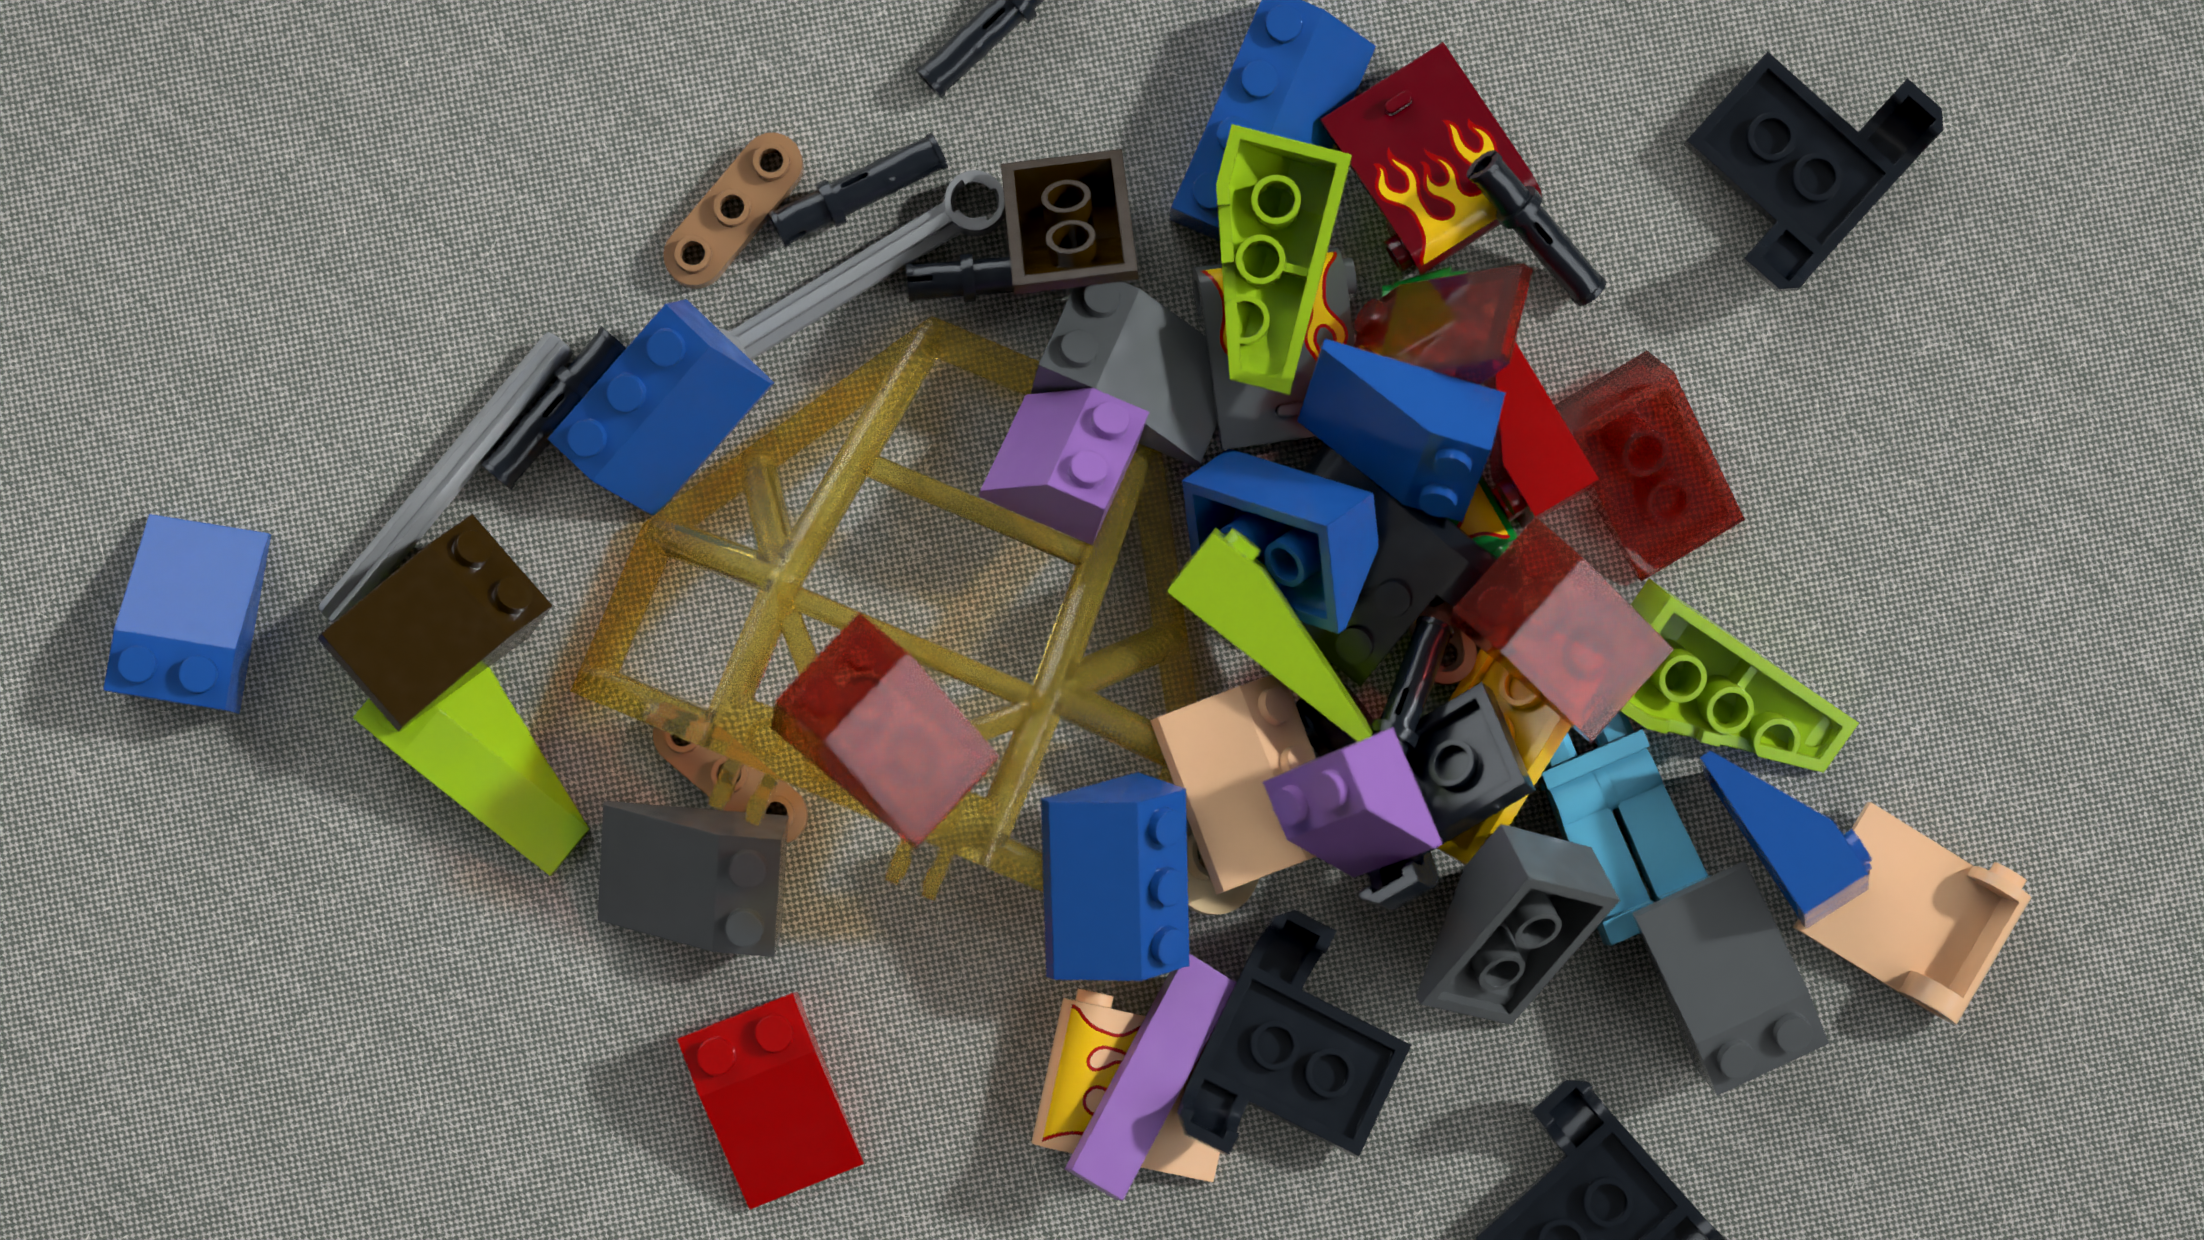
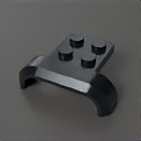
(1808, 163)
(1412, 565)
(1462, 768)
(1290, 1051)
(1600, 1186)

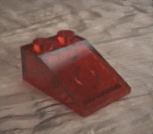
(1449, 323)
(1653, 464)
(1561, 630)
(883, 731)

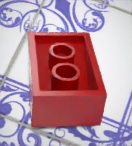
(1533, 451)
(771, 1100)

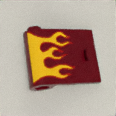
(1421, 156)

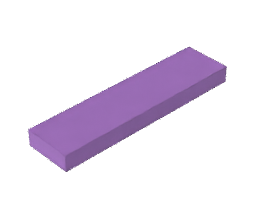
(1150, 1078)

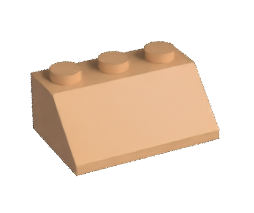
(1221, 757)

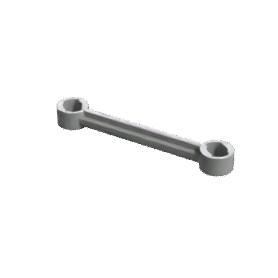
(866, 268)

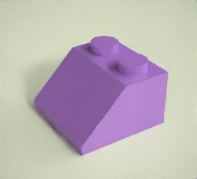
(1065, 459)
(1355, 806)

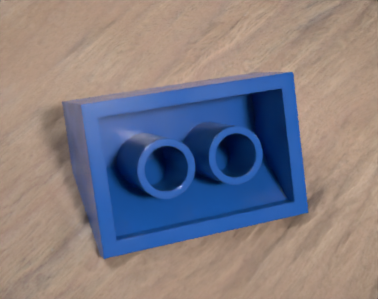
(661, 408)
(1310, 529)
(1115, 880)

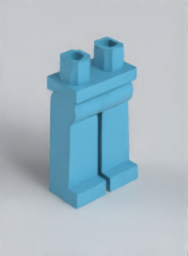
(1622, 779)

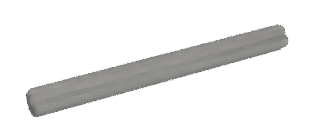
(448, 476)

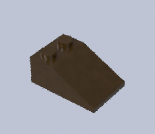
(1068, 222)
(436, 623)

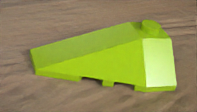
(1275, 233)
(1246, 606)
(1729, 692)
(491, 766)

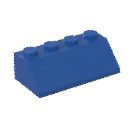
(1283, 81)

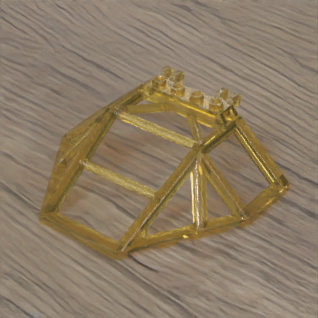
(1064, 684)

